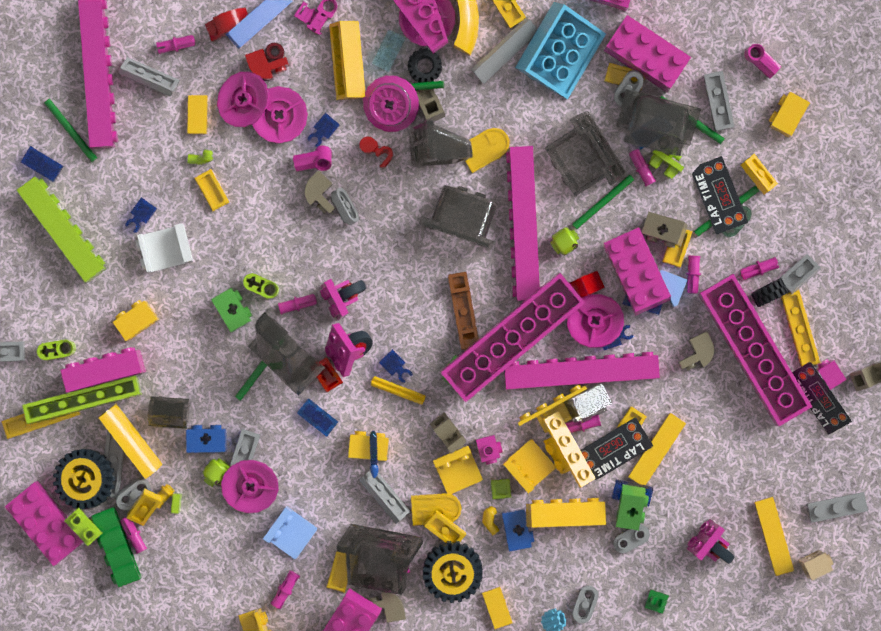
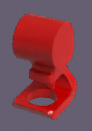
(370, 145)

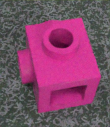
(830, 373)
(489, 449)

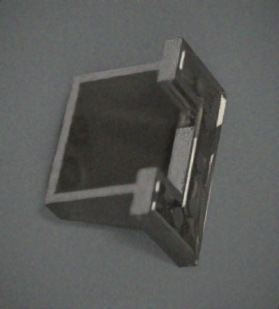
(657, 122)
(437, 146)
(585, 156)
(462, 215)
(284, 355)
(378, 557)

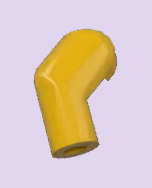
(488, 520)

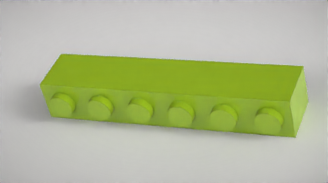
(61, 229)
(82, 400)

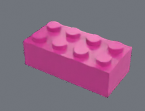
(647, 53)
(637, 271)
(104, 370)
(44, 523)
(353, 614)

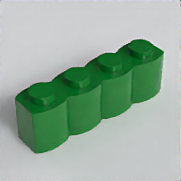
(117, 548)

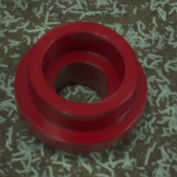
(270, 47)

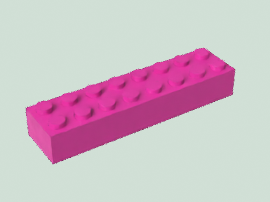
(512, 337)
(755, 350)

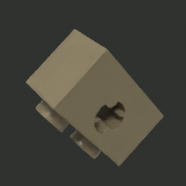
(656, 222)

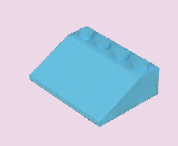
(560, 50)

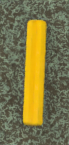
(398, 390)

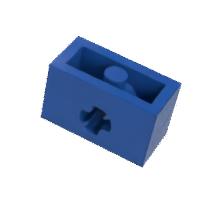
(194, 439)
(516, 541)

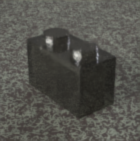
(587, 403)
(168, 412)

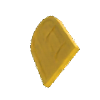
(487, 148)
(425, 505)

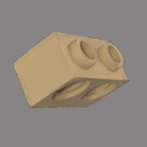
(816, 564)

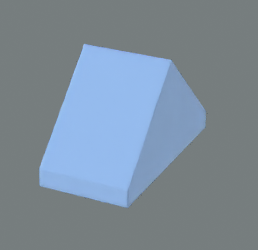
(675, 286)

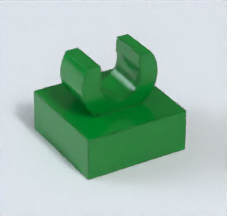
(656, 601)

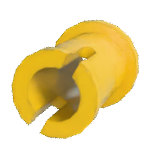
(165, 492)

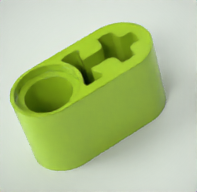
(255, 289)
(51, 345)

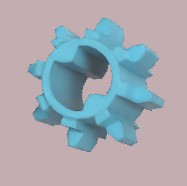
(553, 620)

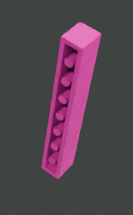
(96, 74)
(524, 221)
(582, 372)

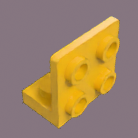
(529, 465)
(458, 470)
(254, 620)

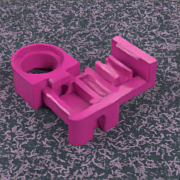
(314, 18)

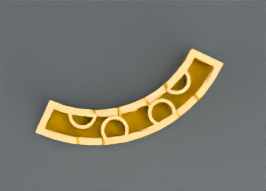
(468, 26)

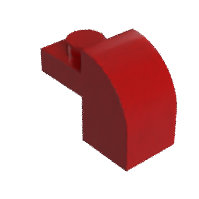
(224, 23)
(259, 65)

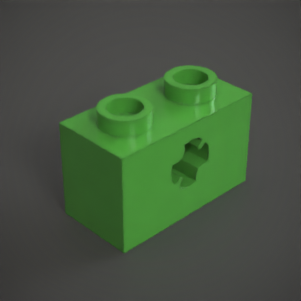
(233, 321)
(631, 507)

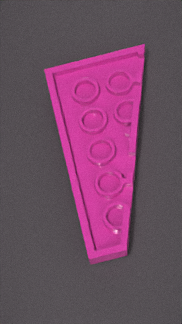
(425, 20)

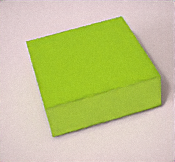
(501, 488)
(176, 503)

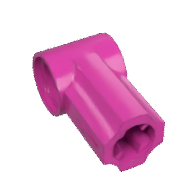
(763, 62)
(319, 159)

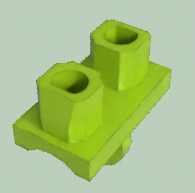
(673, 166)
(83, 526)

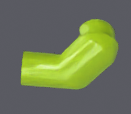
(200, 159)

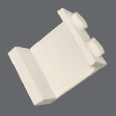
(164, 248)

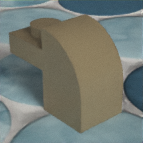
(430, 105)
(315, 188)
(703, 349)
(866, 376)
(448, 433)
(392, 606)

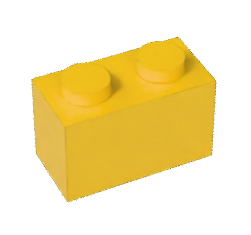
(788, 114)
(135, 320)
(360, 446)

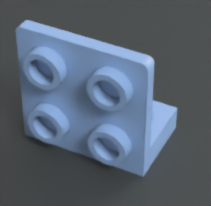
(290, 532)

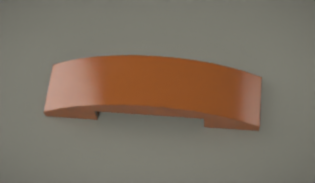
(463, 309)

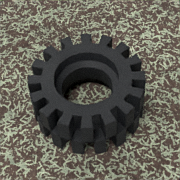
(424, 54)
(769, 292)

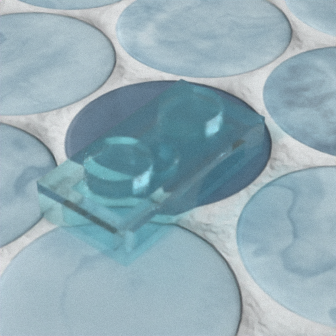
(388, 51)

